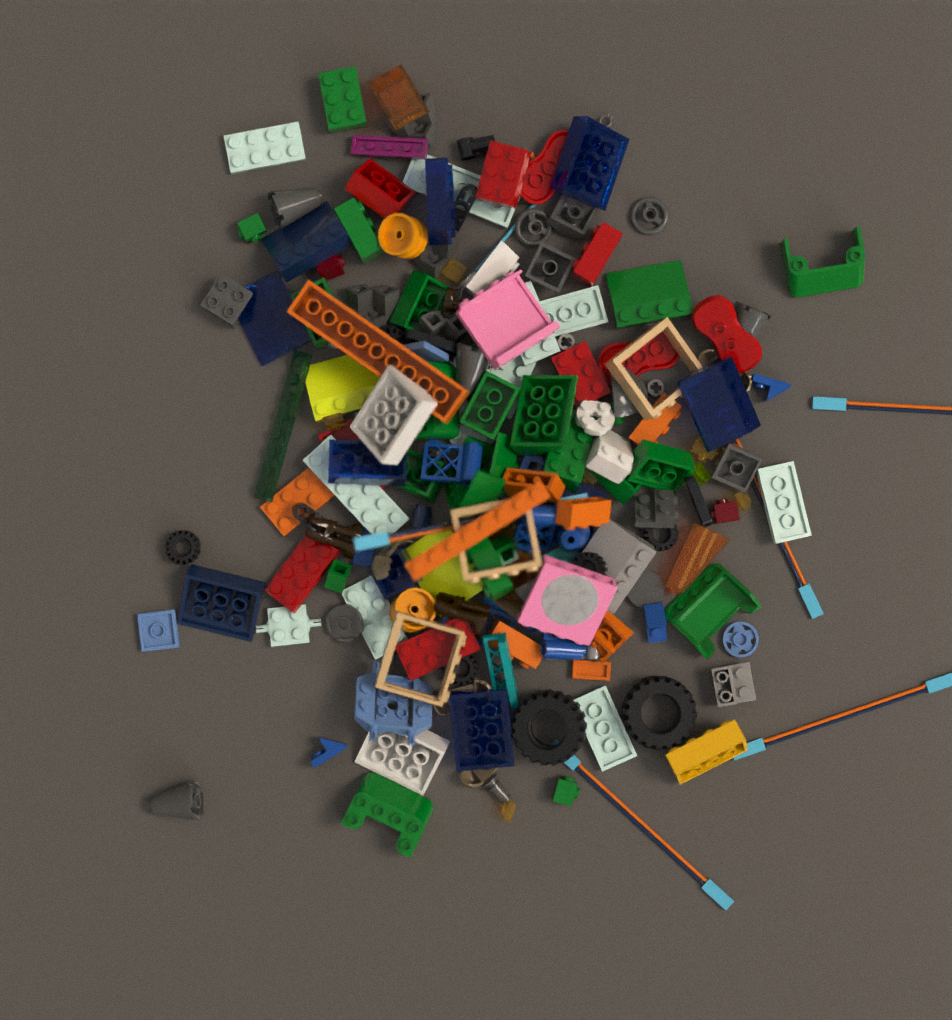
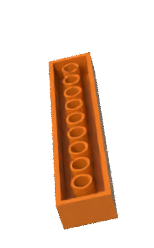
(373, 347)

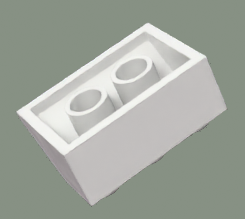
(494, 268)

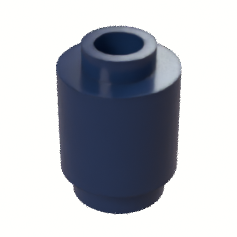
(421, 516)

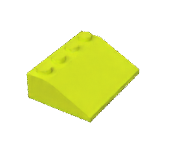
(339, 386)
(449, 575)

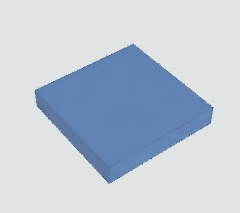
(427, 351)
(158, 630)

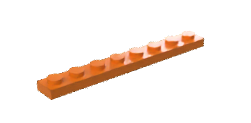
(477, 530)

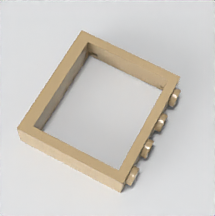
(627, 383)
(494, 573)
(449, 675)

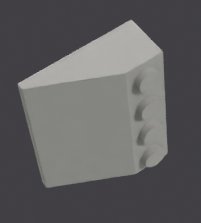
(624, 556)

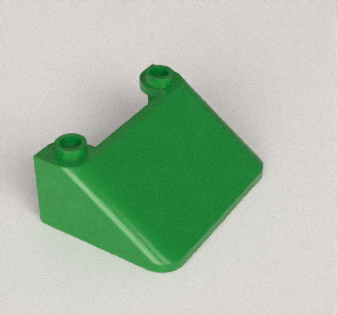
(708, 606)

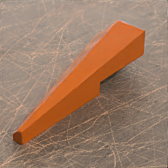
(610, 636)

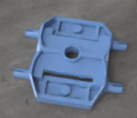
(387, 719)

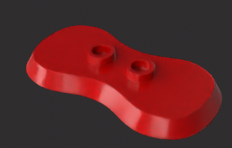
(542, 169)
(718, 322)
(654, 355)

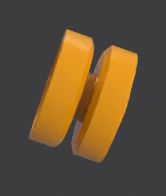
(402, 236)
(418, 601)

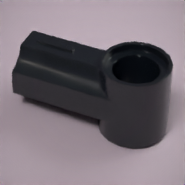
(472, 147)

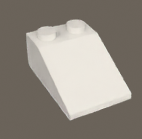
(610, 456)

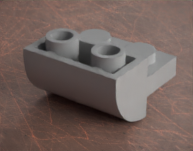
(733, 684)

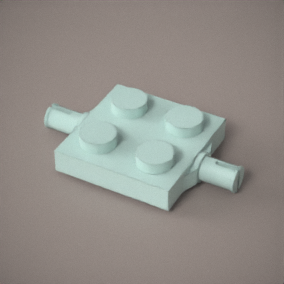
(288, 627)

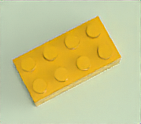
(707, 751)

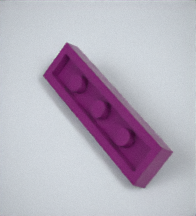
(389, 147)

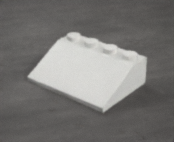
(392, 416)
(403, 763)

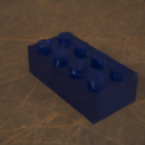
(440, 201)
(355, 464)

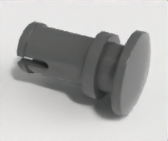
(495, 787)

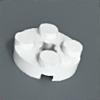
(595, 408)

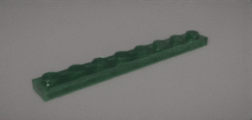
(283, 425)

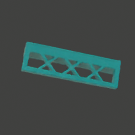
(505, 667)

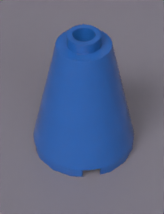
(580, 539)

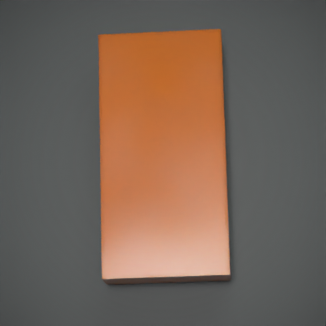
(591, 670)

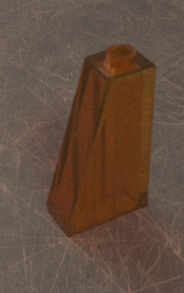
(695, 554)

